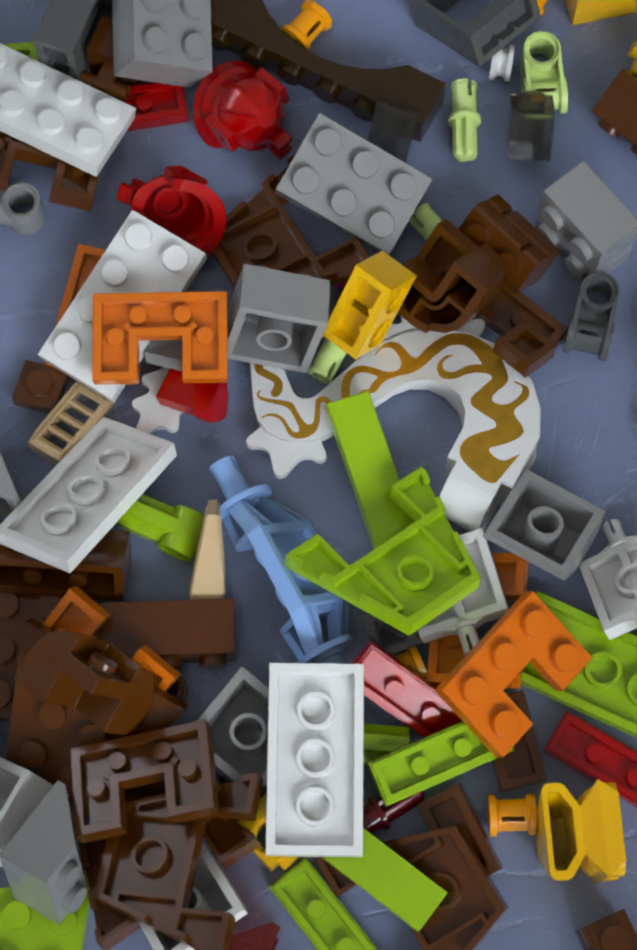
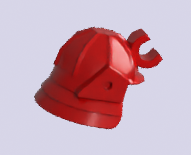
(242, 109)
(180, 205)

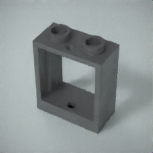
(67, 32)
(481, 35)

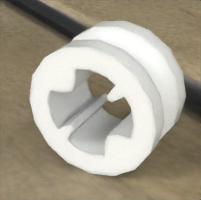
(502, 63)

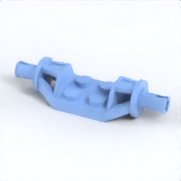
(248, 522)

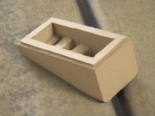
(39, 441)
(209, 570)

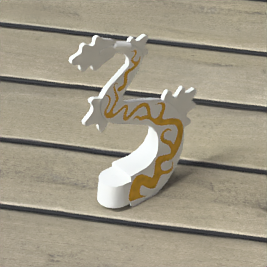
(492, 399)

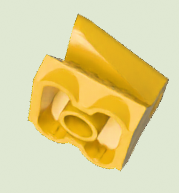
(581, 832)

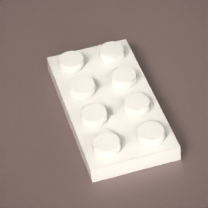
(59, 112)
(136, 261)
(86, 494)
(315, 760)

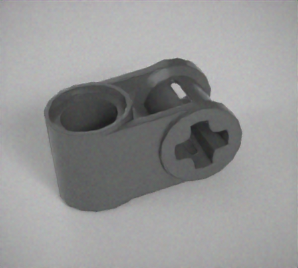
(592, 323)

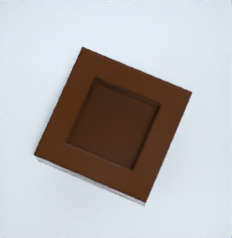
(524, 348)
(39, 387)

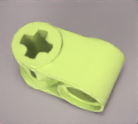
(547, 75)

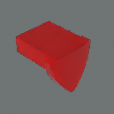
(202, 400)

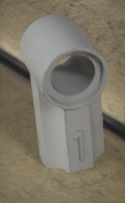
(18, 195)

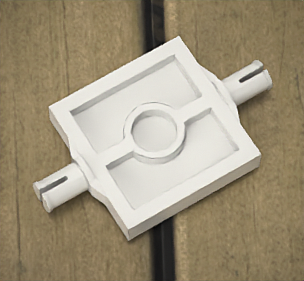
(613, 581)
(477, 608)

